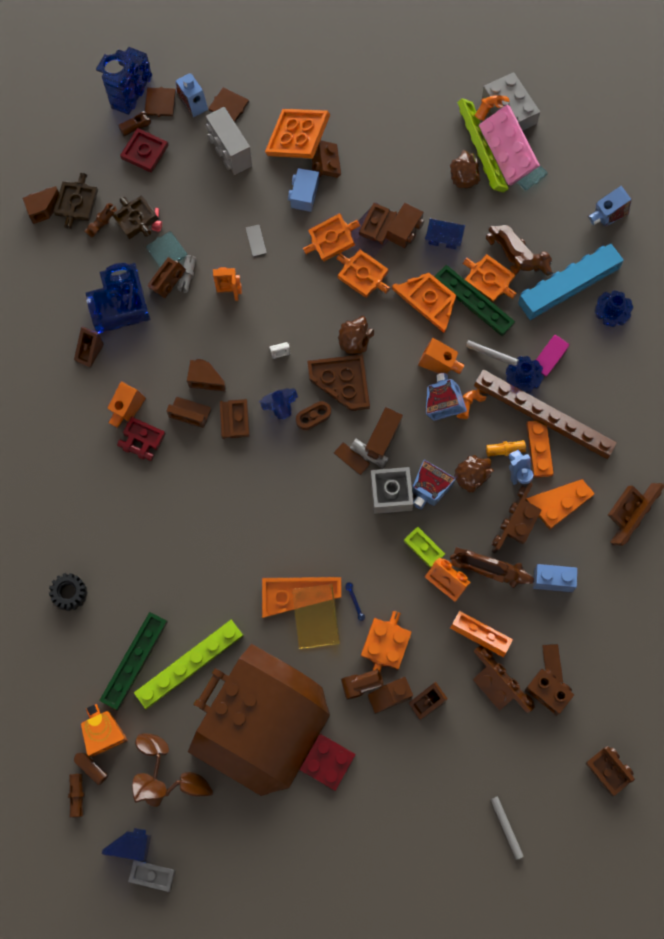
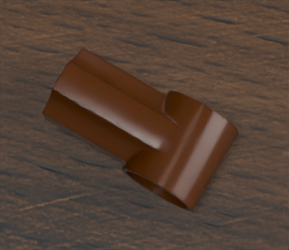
(356, 685)

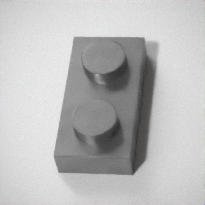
(151, 876)

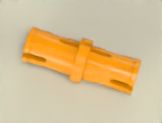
(505, 448)

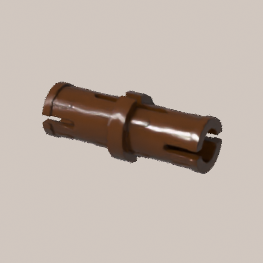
(76, 795)

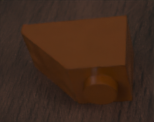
(204, 376)
(390, 695)

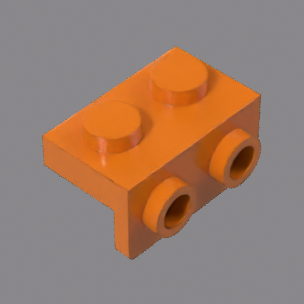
(227, 281)
(447, 579)

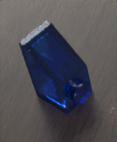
(130, 845)

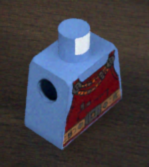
(187, 89)
(611, 207)
(444, 398)
(431, 485)

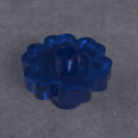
(613, 308)
(526, 374)
(280, 402)

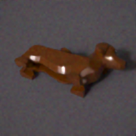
(518, 252)
(491, 567)

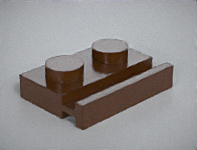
(377, 223)
(234, 419)

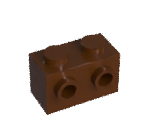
(405, 225)
(550, 691)

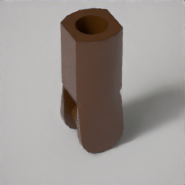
(138, 121)
(91, 768)

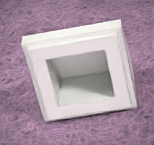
(279, 350)

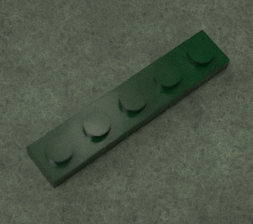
(475, 301)
(133, 661)

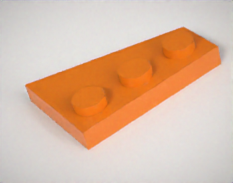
(561, 501)

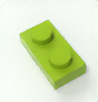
(424, 546)

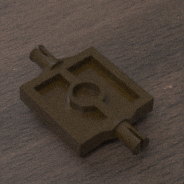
(75, 201)
(135, 217)

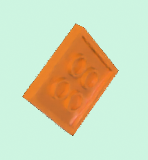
(297, 133)

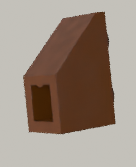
(41, 204)

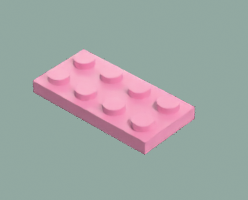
(509, 145)

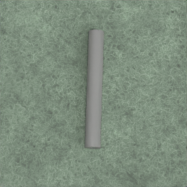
(492, 353)
(506, 828)

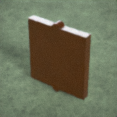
(160, 101)
(231, 101)

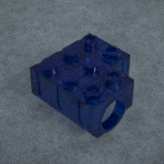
(128, 84)
(103, 301)

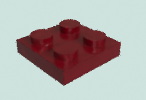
(144, 150)
(327, 762)

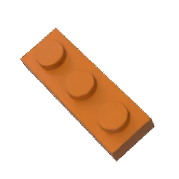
(539, 449)
(481, 633)

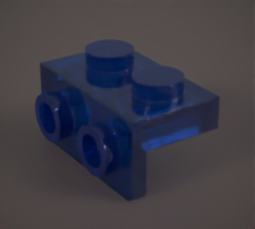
(444, 233)

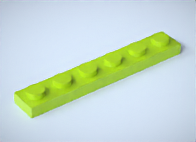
(491, 167)
(188, 664)

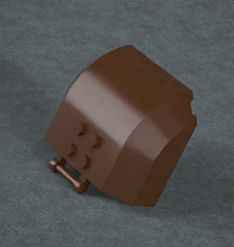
(260, 722)

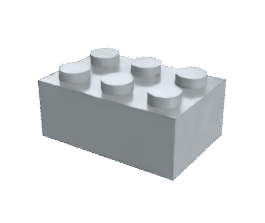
(520, 101)
(228, 141)

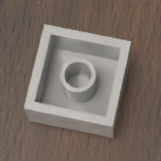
(391, 490)

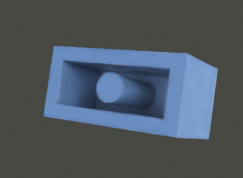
(304, 189)
(555, 578)

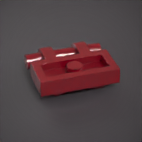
(143, 433)

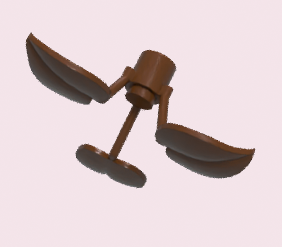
(153, 791)

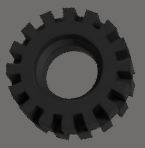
(72, 603)

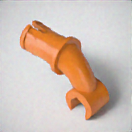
(489, 103)
(468, 400)

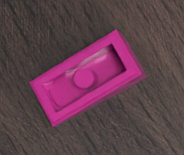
(552, 354)

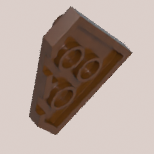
(342, 379)

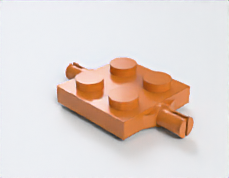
(331, 237)
(363, 273)
(490, 278)
(386, 643)

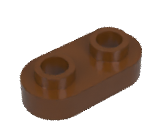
(311, 414)

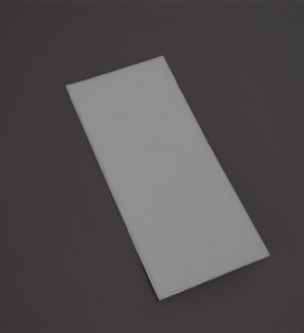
(256, 240)

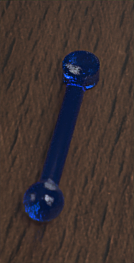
(349, 586)

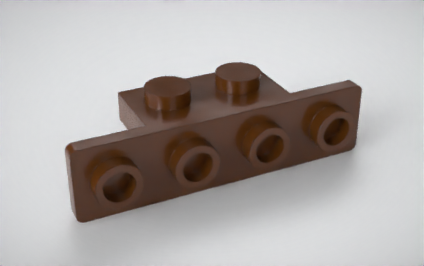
(631, 509)
(520, 521)
(497, 683)

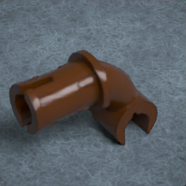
(101, 220)

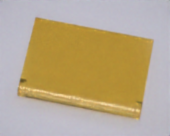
(315, 616)

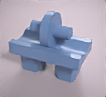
(520, 468)

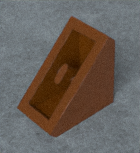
(88, 346)
(428, 701)

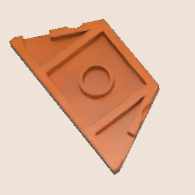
(428, 298)

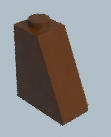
(383, 433)

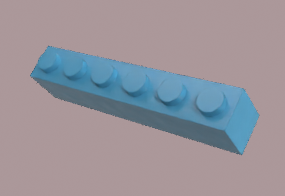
(570, 281)

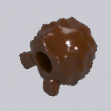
(465, 170)
(354, 336)
(473, 473)

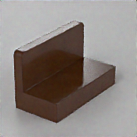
(189, 412)

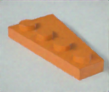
(278, 594)

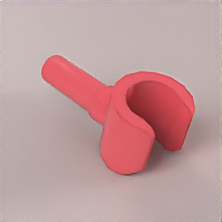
(157, 226)

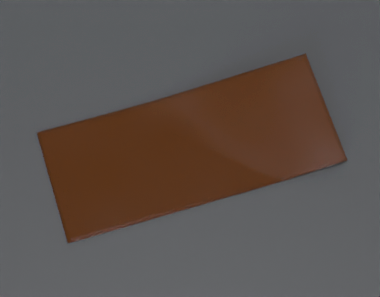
(351, 458)
(552, 660)

